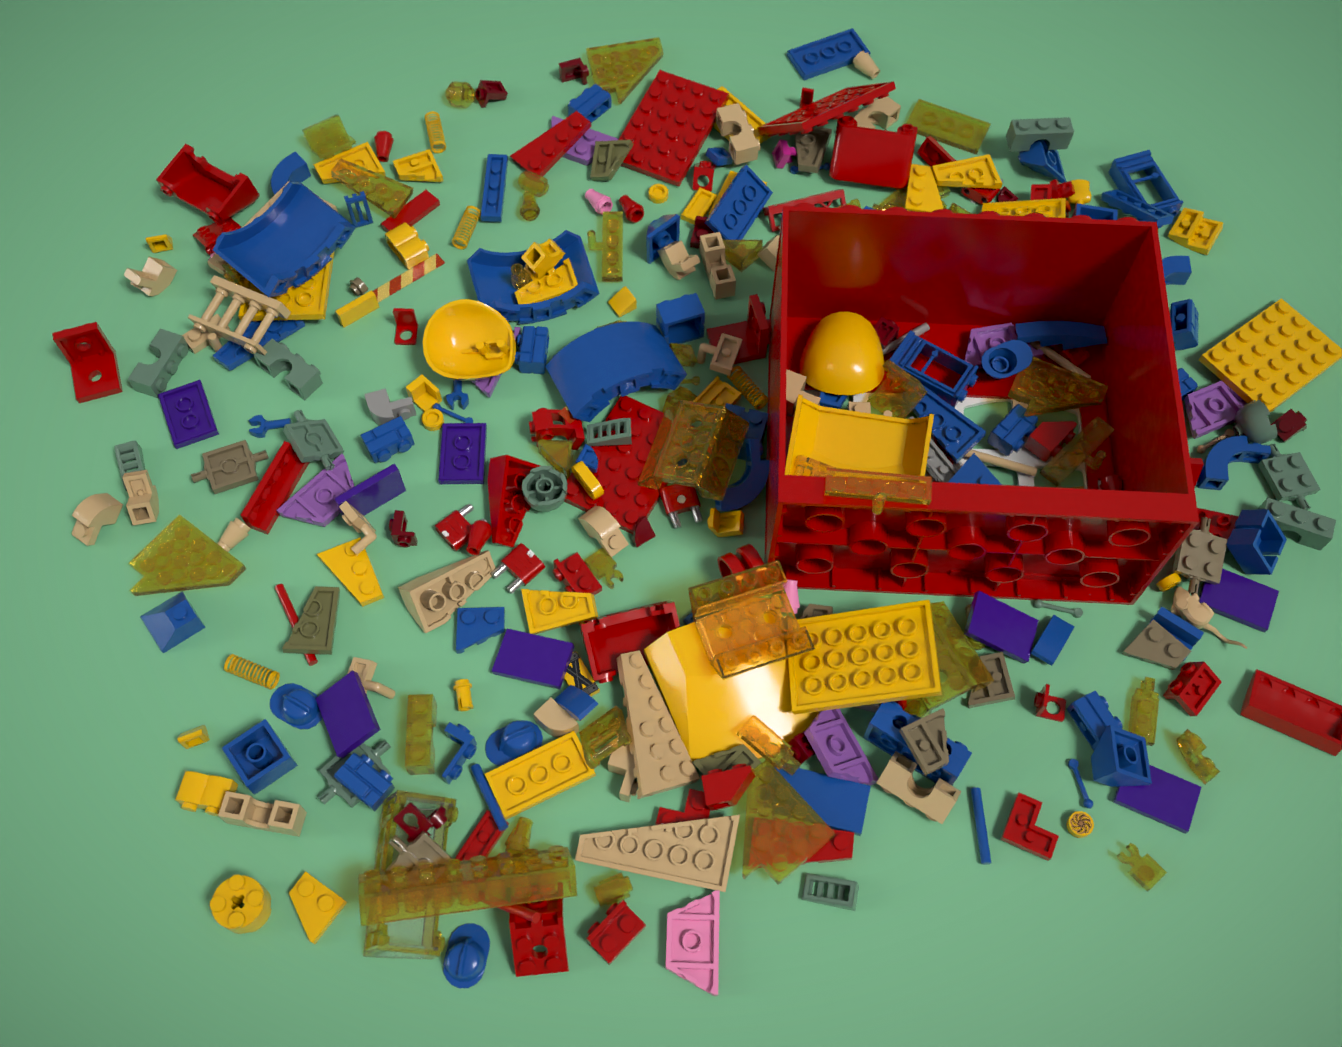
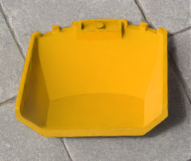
(858, 440)
(713, 709)

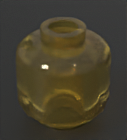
(460, 94)

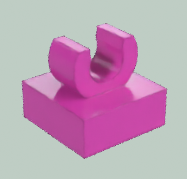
(782, 154)

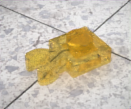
(602, 566)
(1144, 869)

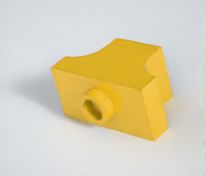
(541, 258)

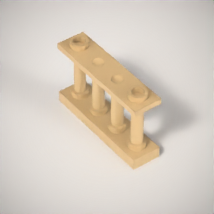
(240, 296)

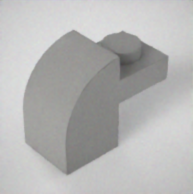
(384, 411)

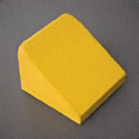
(160, 243)
(623, 302)
(193, 737)

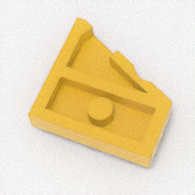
(418, 167)

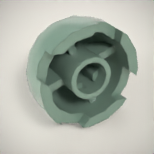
(1253, 422)
(544, 488)

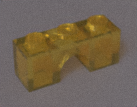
(419, 734)

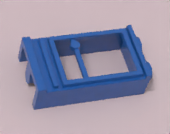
(1139, 161)
(910, 349)

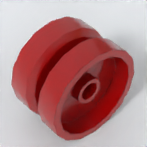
(745, 559)

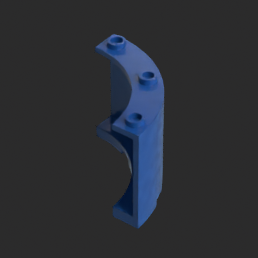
(286, 241)
(493, 284)
(613, 363)

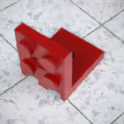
(752, 332)
(90, 360)
(547, 932)

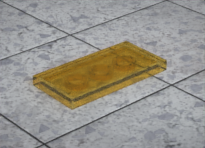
(949, 126)

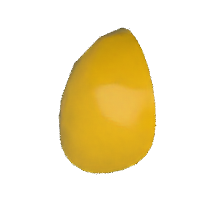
(468, 341)
(843, 355)

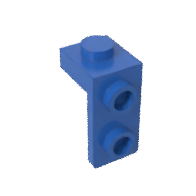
(461, 736)

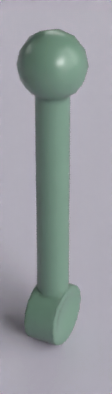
(1077, 612)

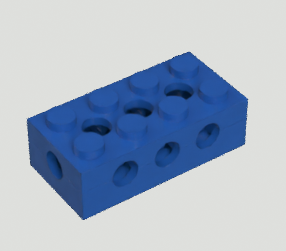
(885, 734)

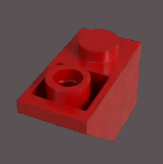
(1049, 437)
(726, 787)

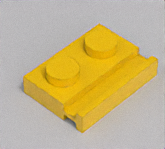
(718, 394)

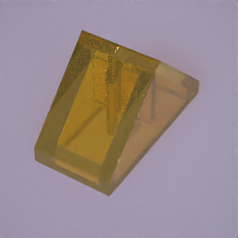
(742, 252)
(558, 454)

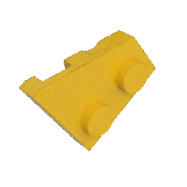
(315, 905)

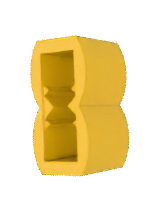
(406, 245)
(204, 792)

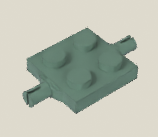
(313, 440)
(1289, 477)
(333, 766)

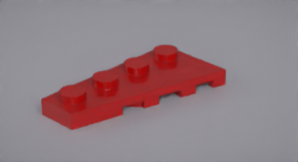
(549, 147)

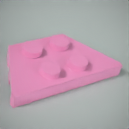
(694, 942)

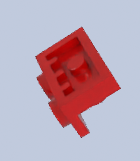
(576, 575)
(1193, 687)
(615, 931)

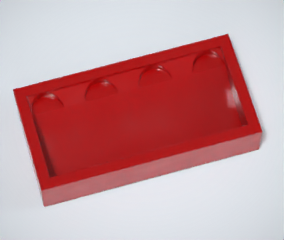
(1294, 712)

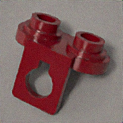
(435, 819)

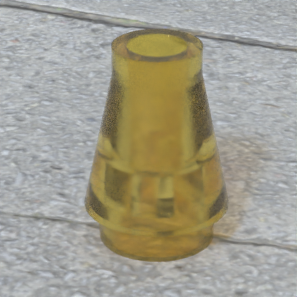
(529, 207)
(519, 276)
(520, 836)

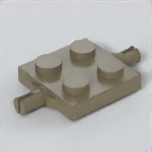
(230, 466)
(1200, 557)
(419, 851)

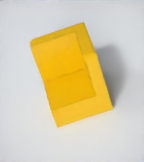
(423, 393)

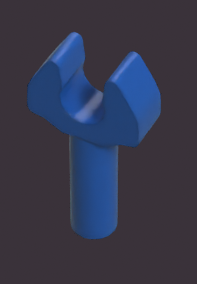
(457, 395)
(265, 425)

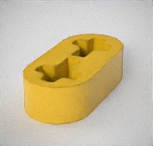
(587, 480)

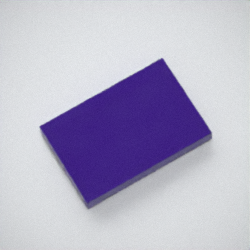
(188, 414)
(463, 453)
(374, 491)
(1241, 600)
(1001, 627)
(533, 658)
(347, 714)
(1165, 800)

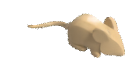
(1196, 613)

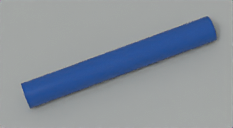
(489, 797)
(980, 826)

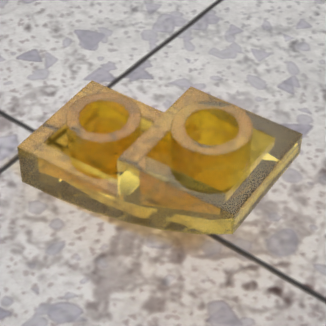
(1191, 748)

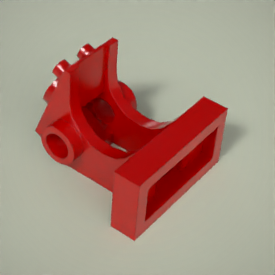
(544, 428)

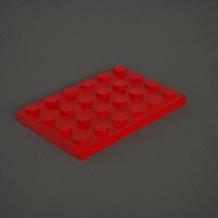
(826, 108)
(671, 126)
(621, 468)

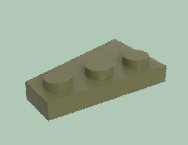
(317, 624)

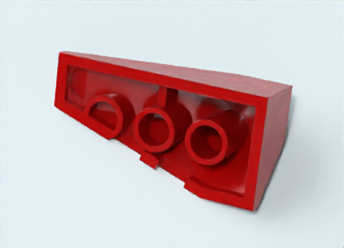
(506, 497)

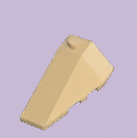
(438, 594)

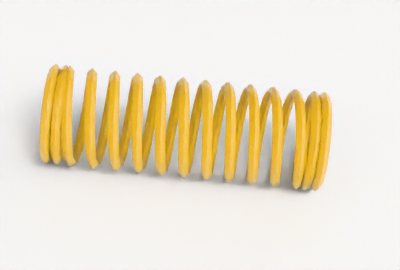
(432, 122)
(466, 214)
(763, 399)
(234, 662)

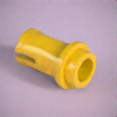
(463, 694)

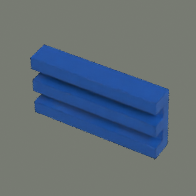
(356, 199)

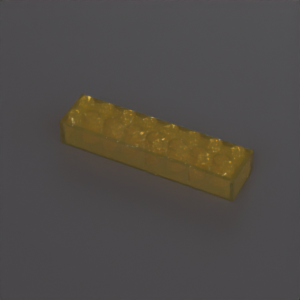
(466, 885)

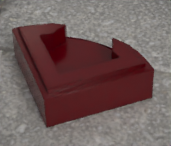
(1006, 195)
(643, 532)

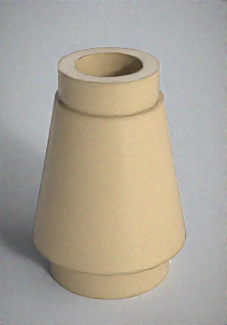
(865, 64)
(234, 534)

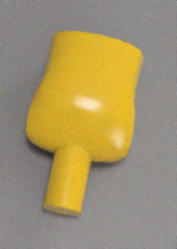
(1082, 192)

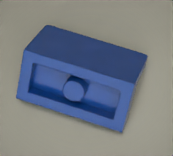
(1179, 628)

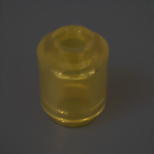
(533, 183)
(613, 889)

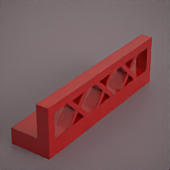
(814, 199)
(274, 489)

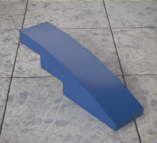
(1067, 333)

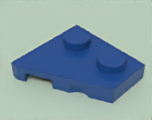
(478, 625)

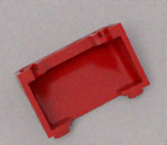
(872, 154)
(206, 186)
(623, 633)

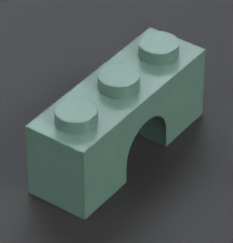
(1025, 132)
(153, 378)
(302, 378)
(1313, 529)

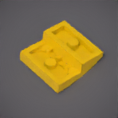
(1195, 231)

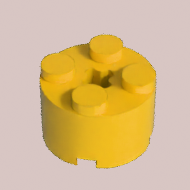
(231, 894)

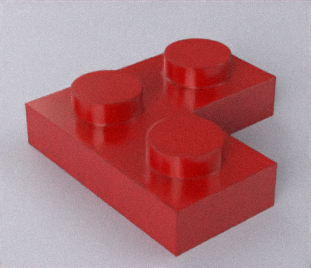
(694, 810)
(1023, 832)

